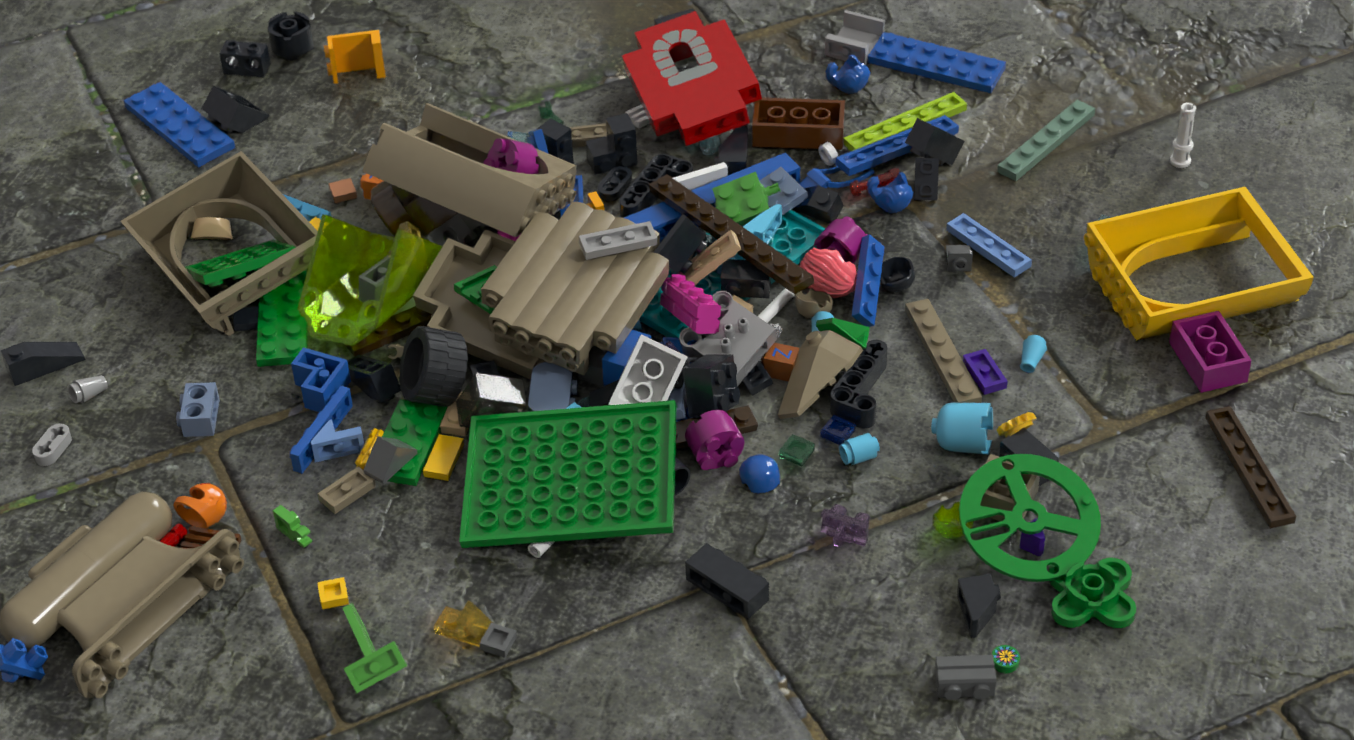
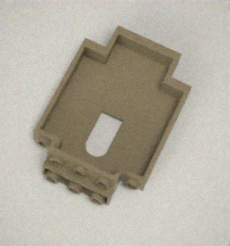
(460, 315)

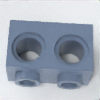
(198, 409)

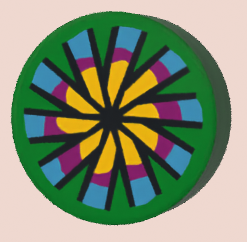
(1005, 658)

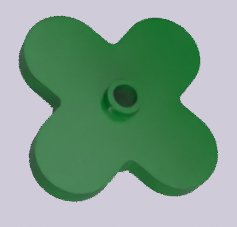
(1094, 592)

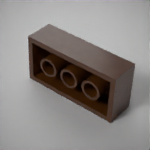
(798, 123)

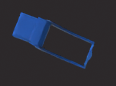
(817, 177)

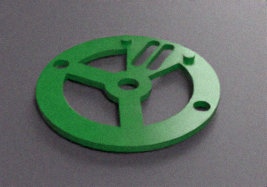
(1085, 528)

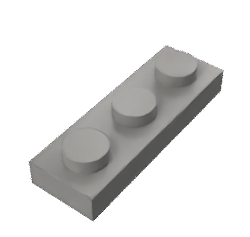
(617, 240)

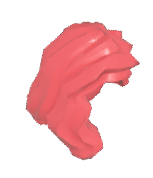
(830, 272)

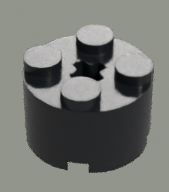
(290, 35)

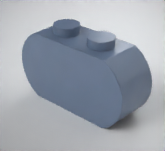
(551, 387)

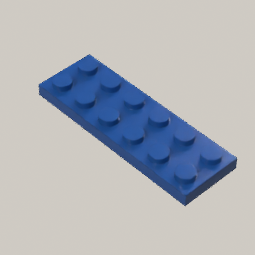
(937, 62)
(179, 124)

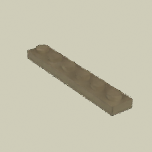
(942, 352)

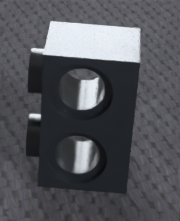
(245, 58)

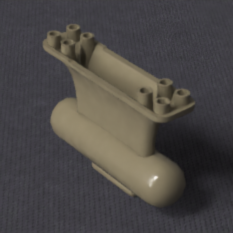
(117, 588)

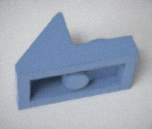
(333, 444)

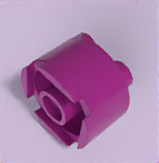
(513, 156)
(844, 237)
(715, 440)

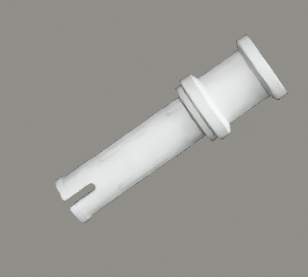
(1183, 144)

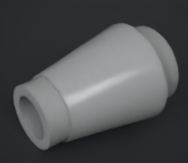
(85, 389)

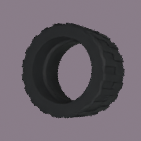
(433, 366)

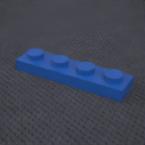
(868, 281)
(336, 409)

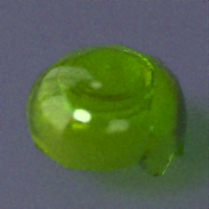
(947, 522)

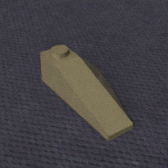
(815, 367)

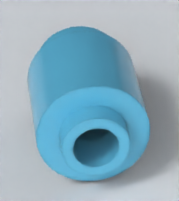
(859, 449)

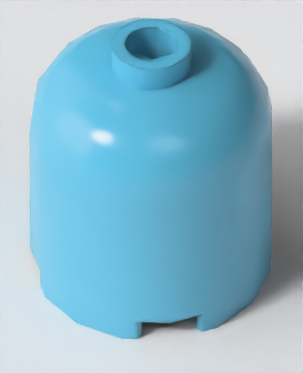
(964, 427)

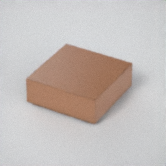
(342, 190)

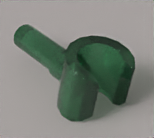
(546, 112)

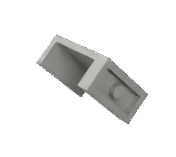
(855, 38)

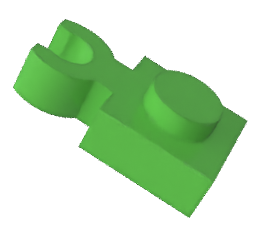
(289, 525)

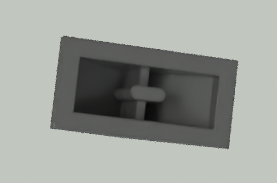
(388, 458)

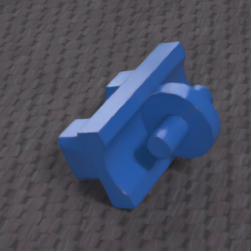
(18, 663)

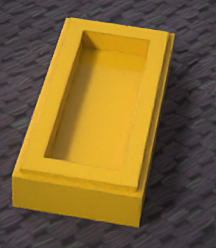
(443, 457)

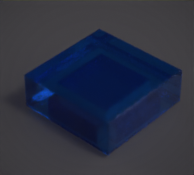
(837, 430)

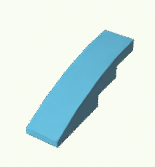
(763, 227)

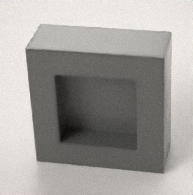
(498, 640)

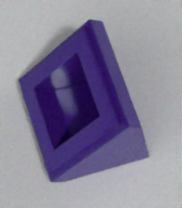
(1033, 542)

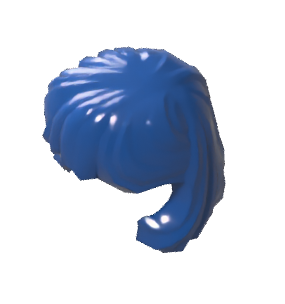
(850, 77)
(892, 197)

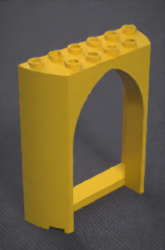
(1131, 240)

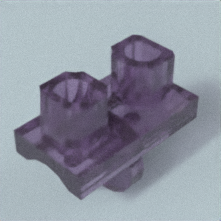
(845, 528)

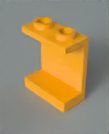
(354, 53)

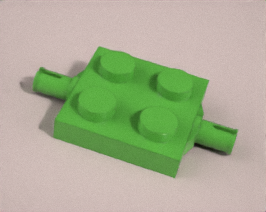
(743, 198)

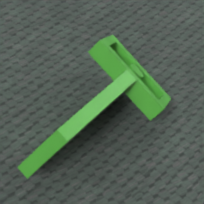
(376, 663)

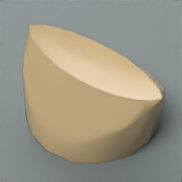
(211, 228)

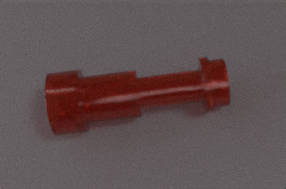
(885, 178)

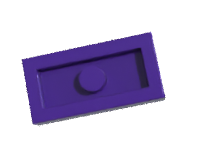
(985, 371)

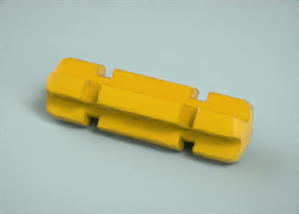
(367, 448)

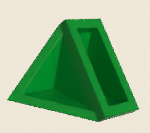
(851, 331)

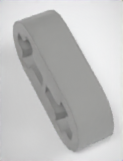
(50, 443)

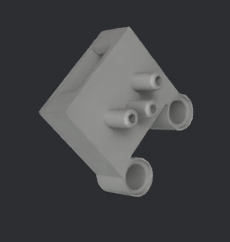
(739, 334)

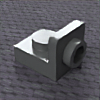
(959, 258)

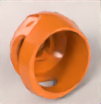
(206, 505)

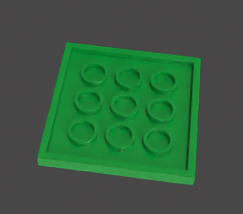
(237, 262)

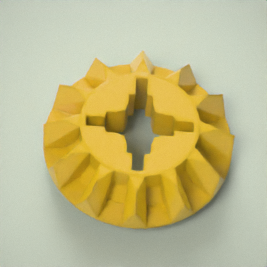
(1016, 424)

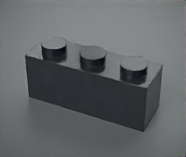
(933, 142)
(727, 581)

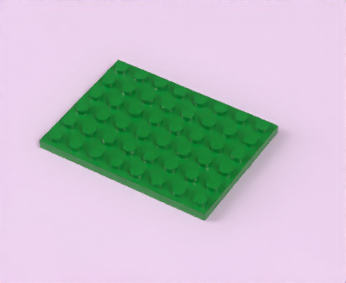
(570, 474)

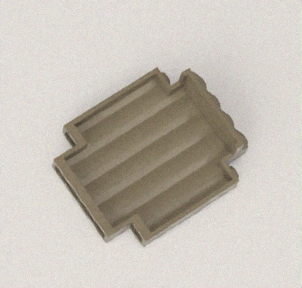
(559, 302)

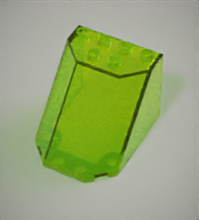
(332, 279)

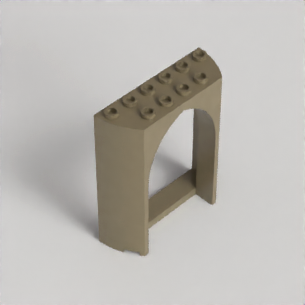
(445, 165)
(225, 191)

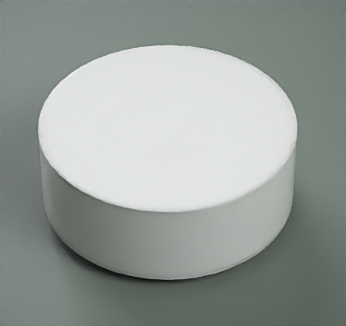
(828, 153)

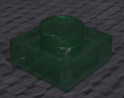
(796, 450)

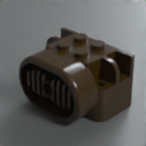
(399, 206)

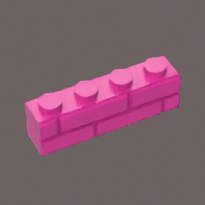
(690, 304)

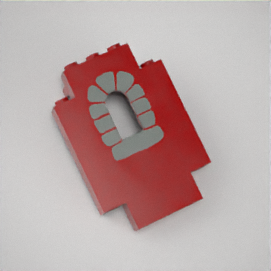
(700, 99)

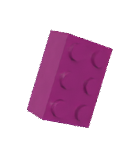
(1210, 351)

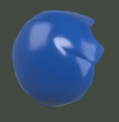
(760, 473)

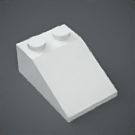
(648, 373)

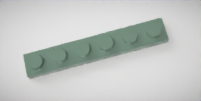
(1046, 140)

